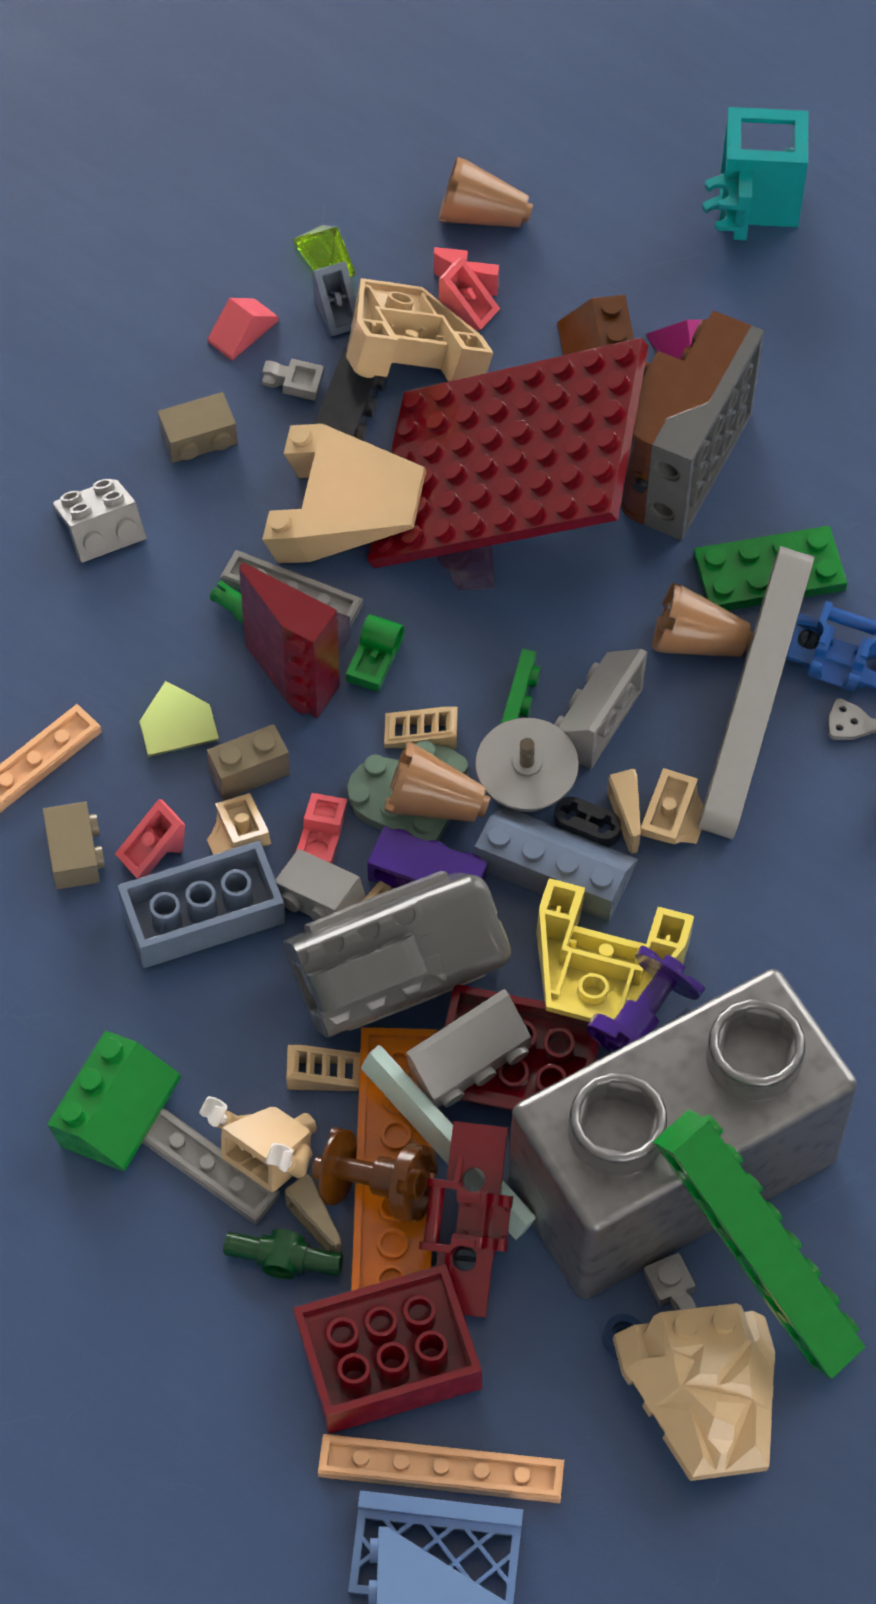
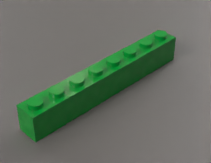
(759, 1242)

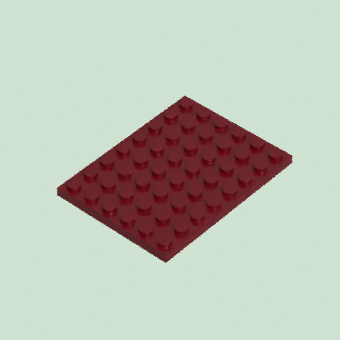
(518, 451)

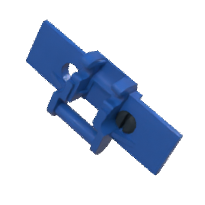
(832, 658)

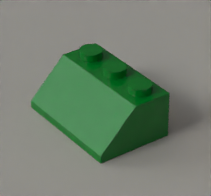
(113, 1101)

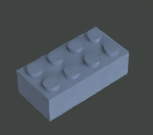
(201, 904)

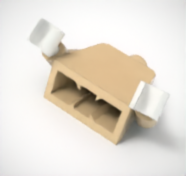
(263, 1144)

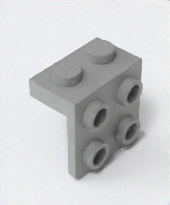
(100, 519)

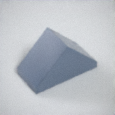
(334, 297)

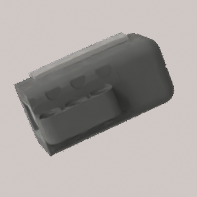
(396, 950)

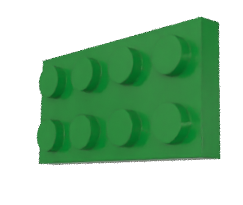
(739, 571)

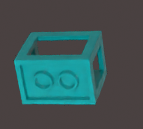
(760, 184)

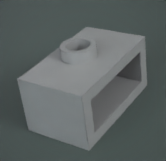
(317, 886)

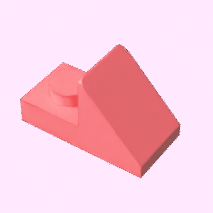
(152, 838)

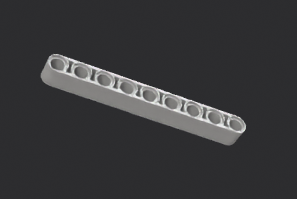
(755, 693)

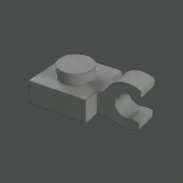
(298, 379)
(671, 1282)

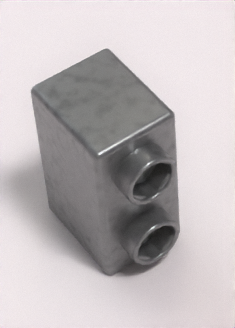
(587, 1143)

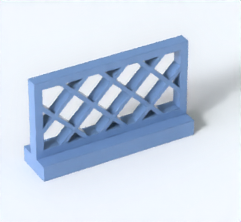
(444, 1515)

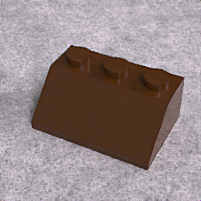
(595, 324)

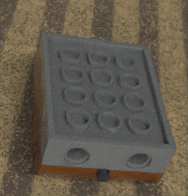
(690, 422)

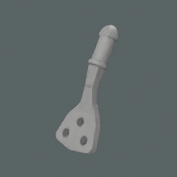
(864, 724)

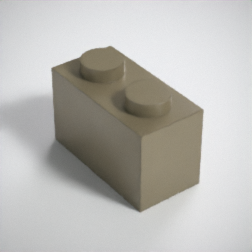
(197, 427)
(248, 761)
(72, 846)

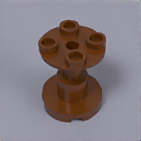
(398, 1179)

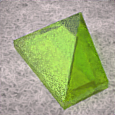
(323, 248)

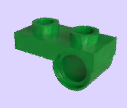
(376, 652)

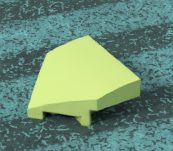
(176, 722)

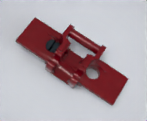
(481, 1213)

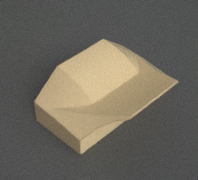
(673, 809)
(237, 825)

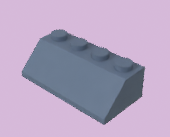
(533, 851)

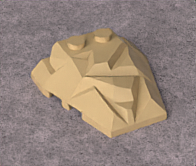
(706, 1385)

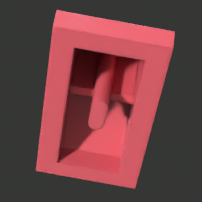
(466, 295)
(240, 326)

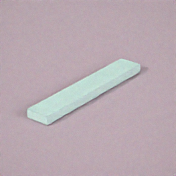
(433, 1126)

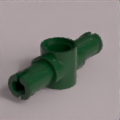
(283, 1254)

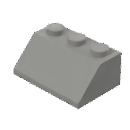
(603, 702)
(469, 1050)

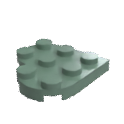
(371, 786)

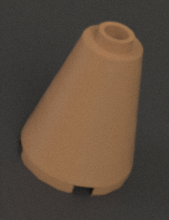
(482, 198)
(698, 626)
(433, 789)

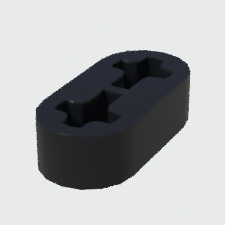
(588, 820)

